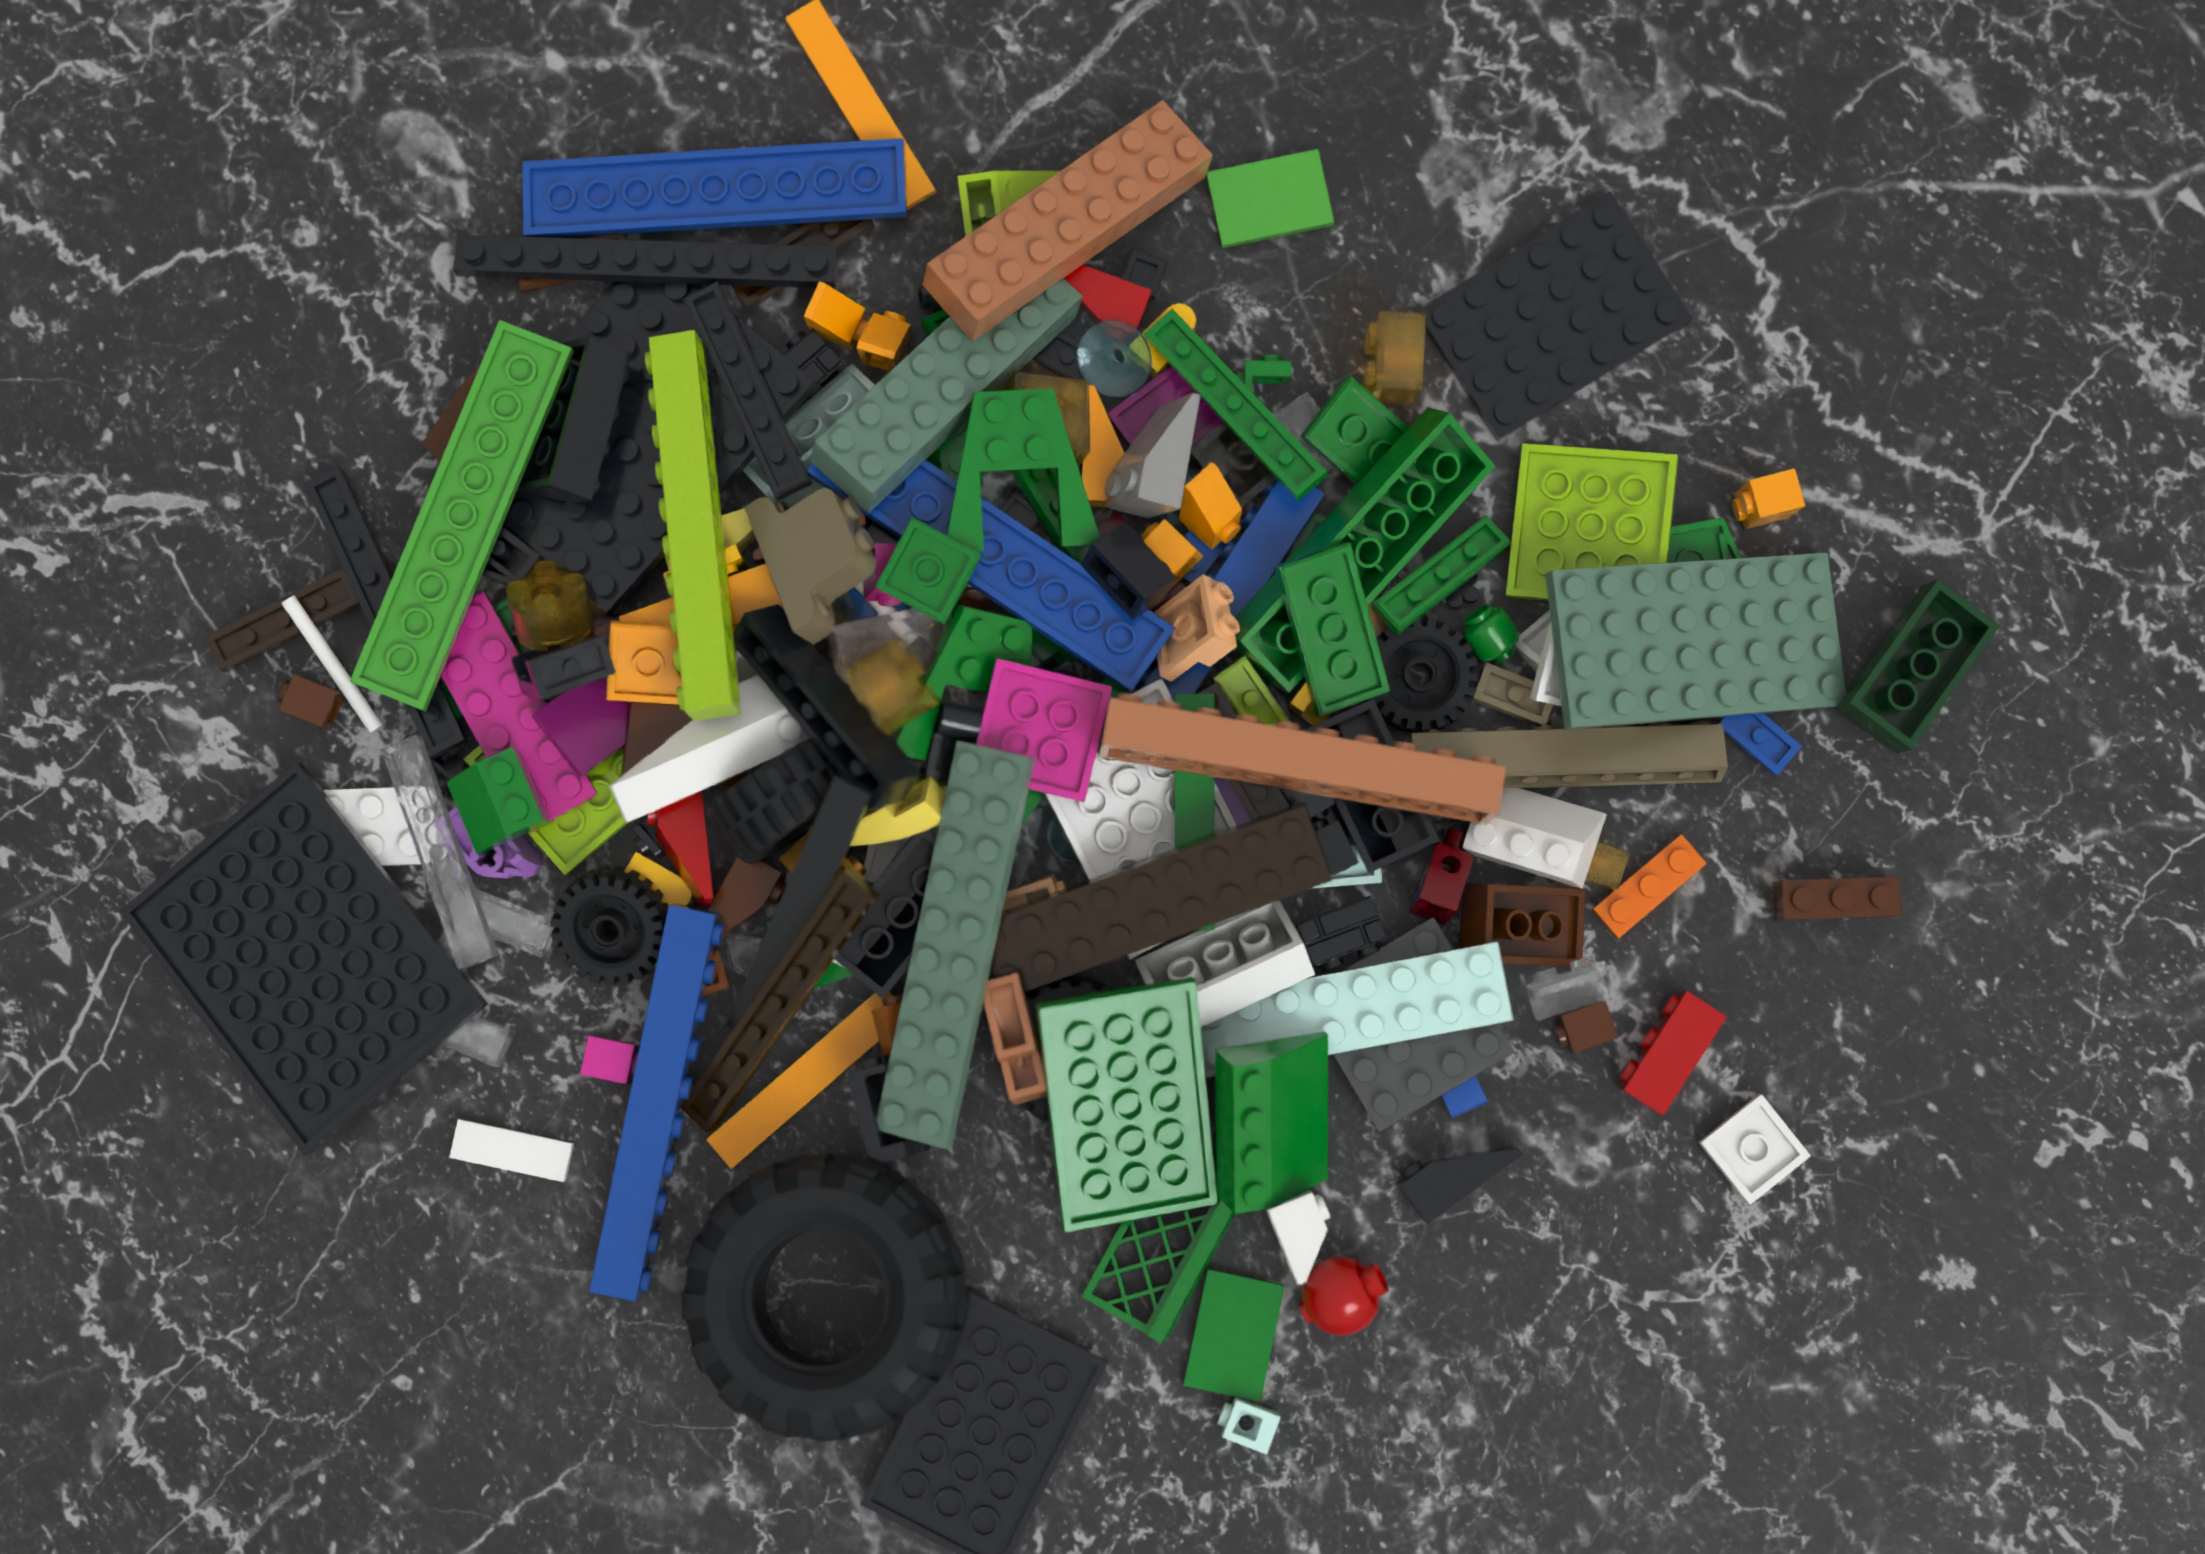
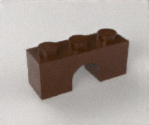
(1837, 898)

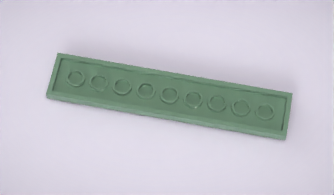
(954, 944)

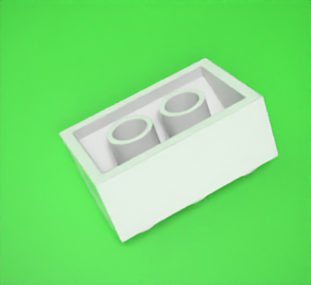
(1539, 836)

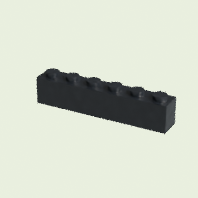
(824, 705)

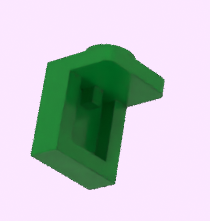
(1268, 370)

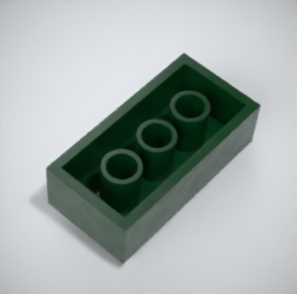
(1917, 666)

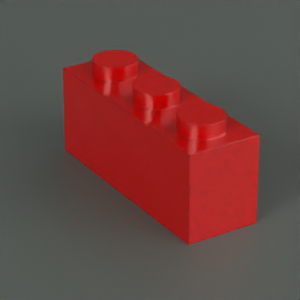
(1670, 1051)

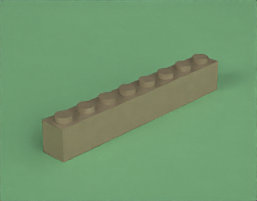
(1592, 755)

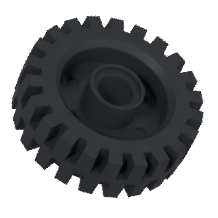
(1450, 670)
(593, 946)

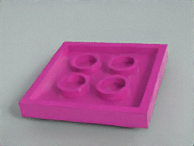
(1048, 719)

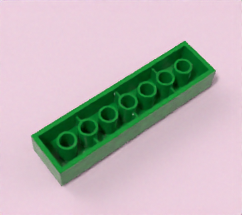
(1384, 521)

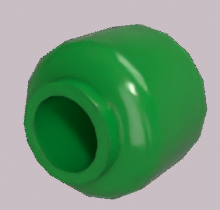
(1491, 633)

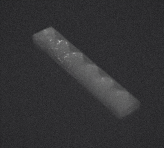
(439, 852)

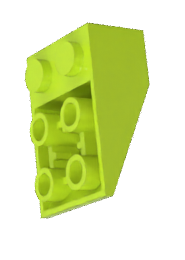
(991, 192)

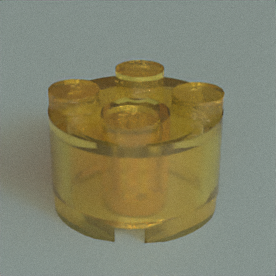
(549, 607)
(892, 686)

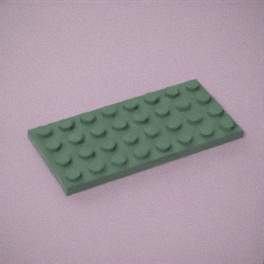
(1695, 639)

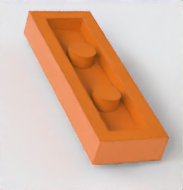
(1649, 886)

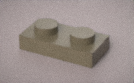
(1510, 695)

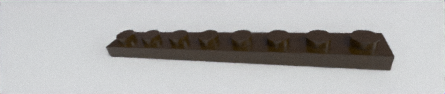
(779, 999)

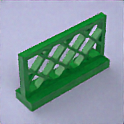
(1184, 1277)

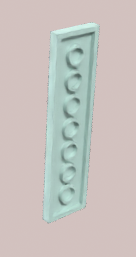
(1375, 1004)

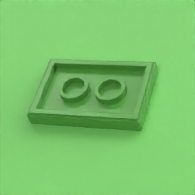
(1270, 198)

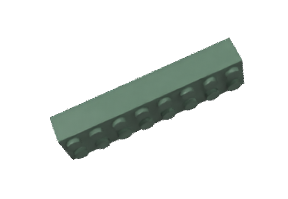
(932, 396)

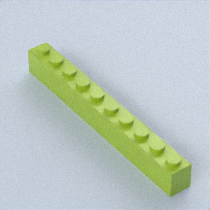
(693, 526)

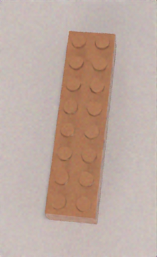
(1066, 220)

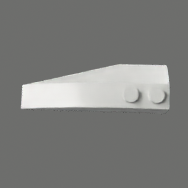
(709, 752)

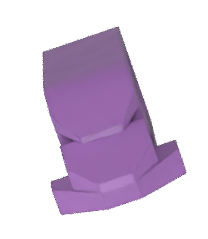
(511, 858)

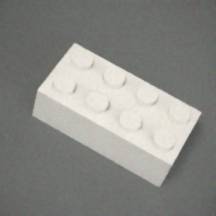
(1234, 962)

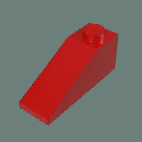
(1109, 296)
(683, 837)

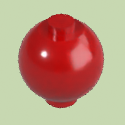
(1342, 1295)

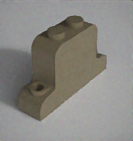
(812, 555)

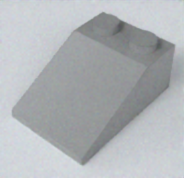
(1155, 466)

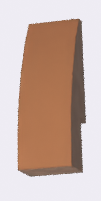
(1015, 1039)

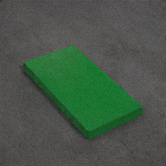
(1332, 628)

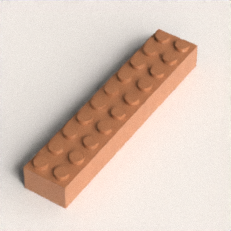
(1302, 760)

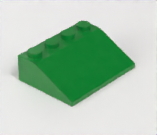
(1271, 1120)

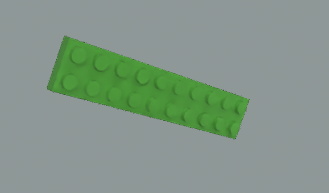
(462, 515)

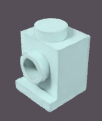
(1256, 1437)

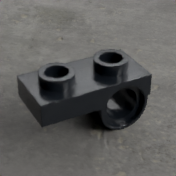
(953, 723)

